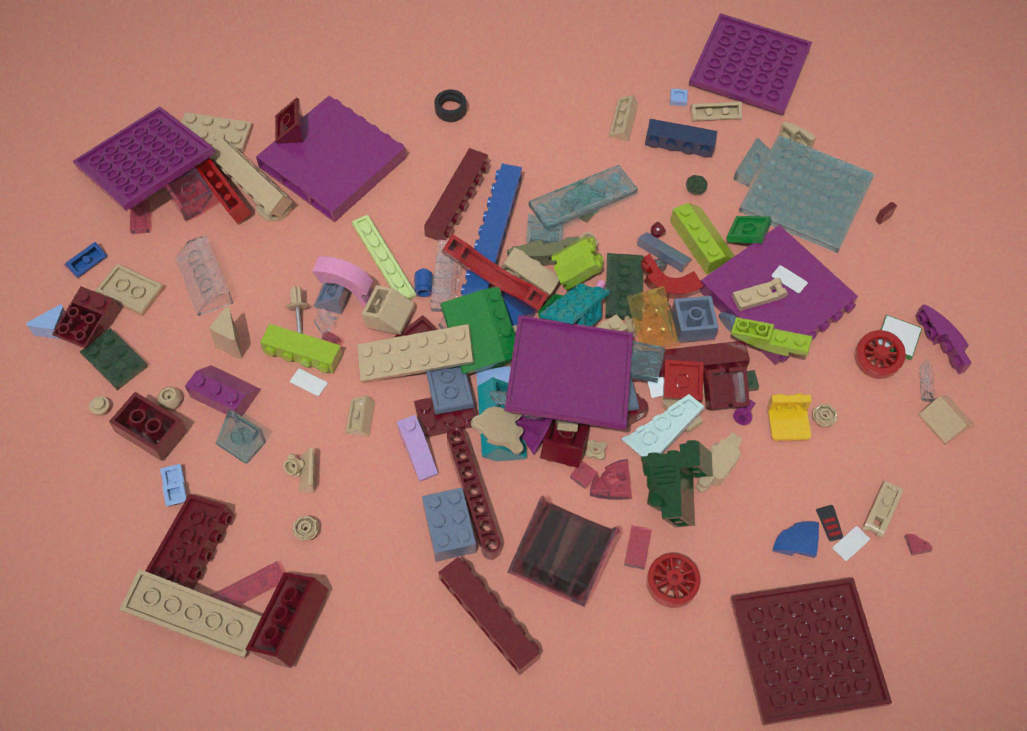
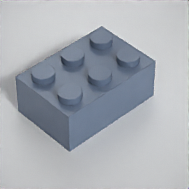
(449, 524)

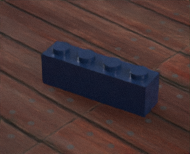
(681, 138)

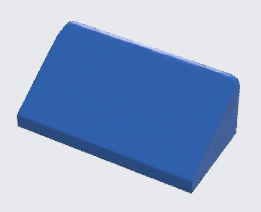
(85, 260)

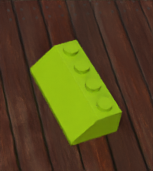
(700, 237)

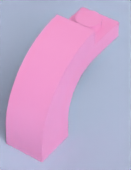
(344, 274)

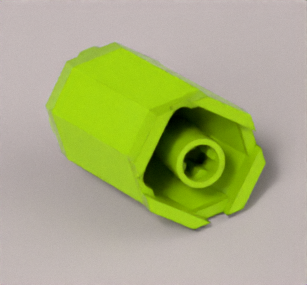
(577, 262)

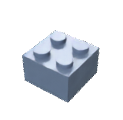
(695, 318)

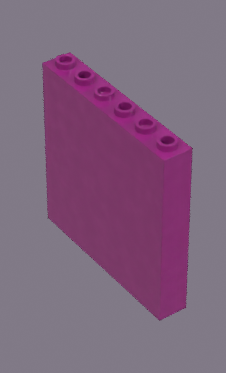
(336, 161)
(803, 313)

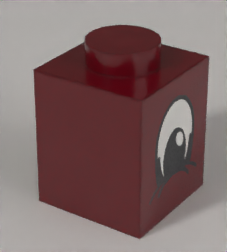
(638, 414)

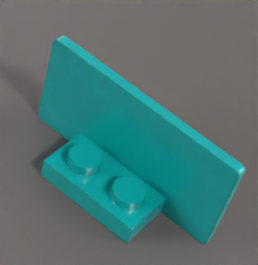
(578, 305)

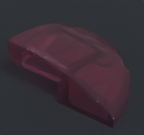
(613, 483)

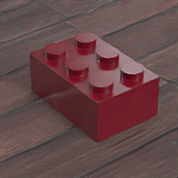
(148, 426)

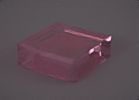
(583, 475)

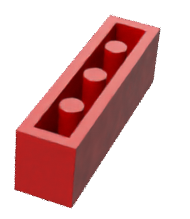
(223, 191)

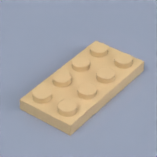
(212, 127)

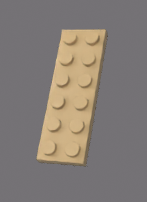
(415, 353)
(190, 613)

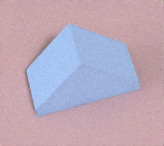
(47, 322)

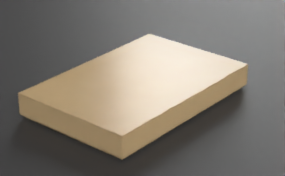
(130, 289)

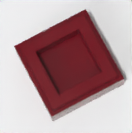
(886, 212)

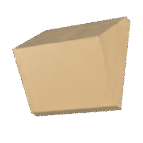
(225, 334)
(945, 419)

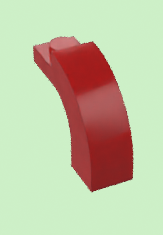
(676, 287)

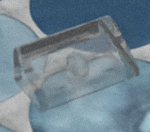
(927, 381)

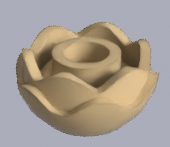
(173, 402)
(828, 411)
(305, 522)

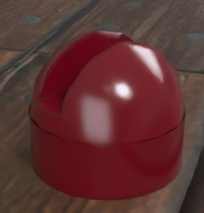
(657, 229)

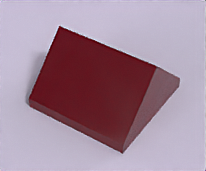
(289, 124)

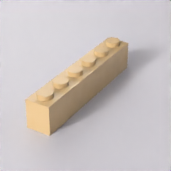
(250, 178)

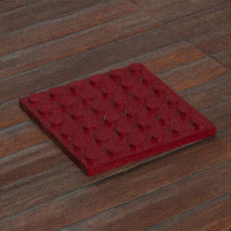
(809, 651)

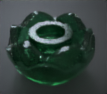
(696, 184)

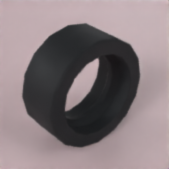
(450, 115)

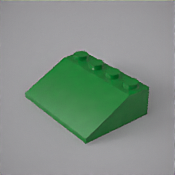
(489, 327)

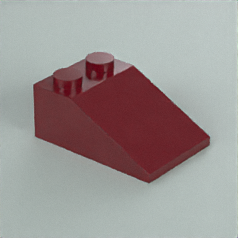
(564, 446)

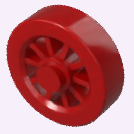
(880, 354)
(673, 580)

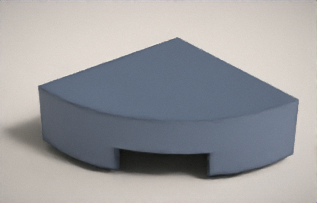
(728, 320)

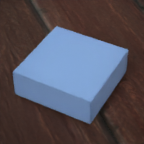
(678, 97)

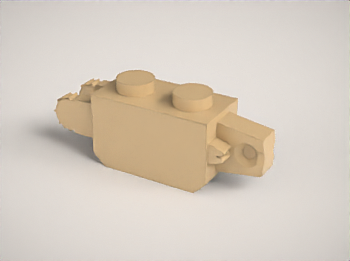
(724, 458)

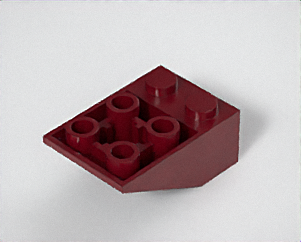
(86, 318)

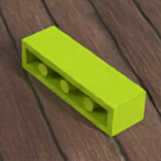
(301, 348)

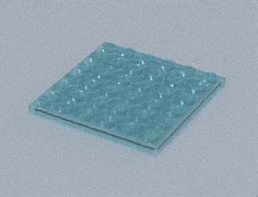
(807, 193)

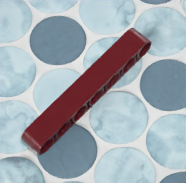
(473, 501)

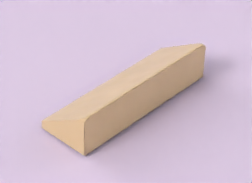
(716, 111)
(624, 118)

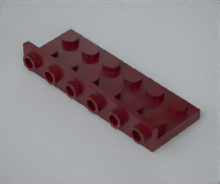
(191, 541)

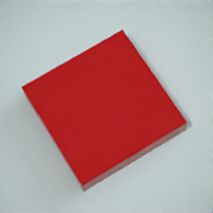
(682, 379)

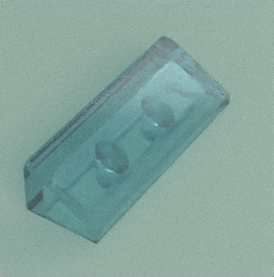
(751, 163)

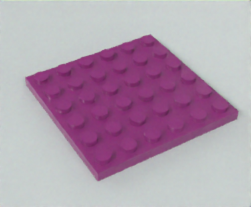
(750, 63)
(143, 158)

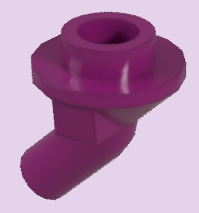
(743, 414)

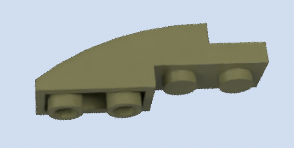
(543, 253)

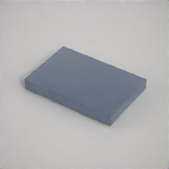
(449, 390)

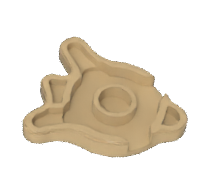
(499, 428)

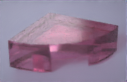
(917, 545)

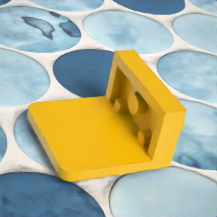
(789, 417)

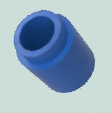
(423, 282)

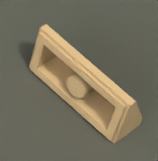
(360, 416)
(307, 476)

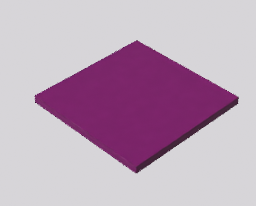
(570, 372)

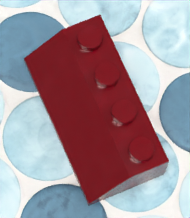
(287, 619)

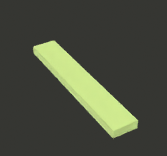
(383, 257)

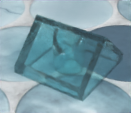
(240, 437)

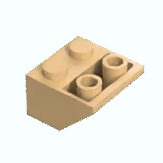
(387, 310)

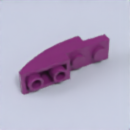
(942, 331)

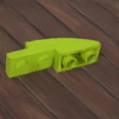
(773, 340)

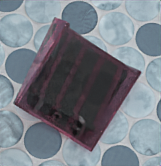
(563, 552)

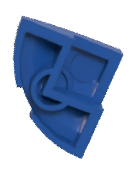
(799, 539)

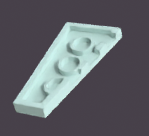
(664, 428)

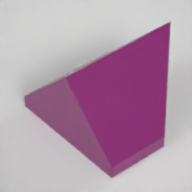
(533, 431)

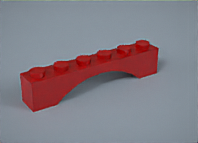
(472, 260)

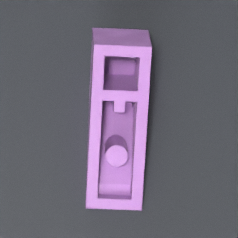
(416, 448)

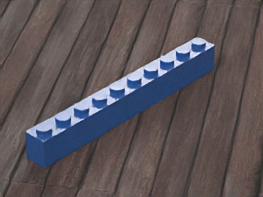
(495, 222)

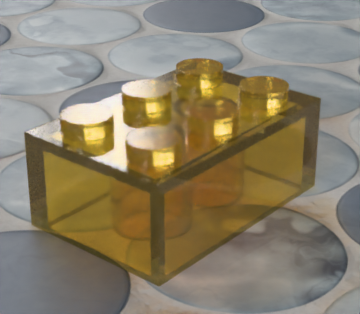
(654, 317)

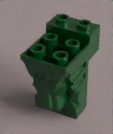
(671, 480)

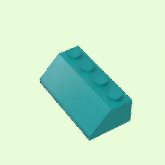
(488, 450)

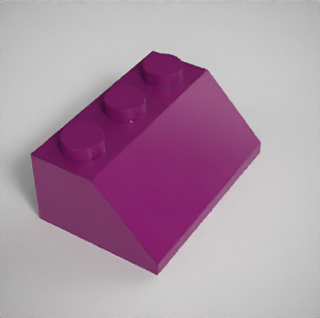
(221, 390)

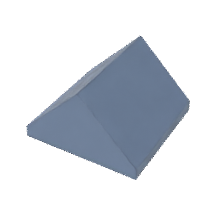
(332, 298)

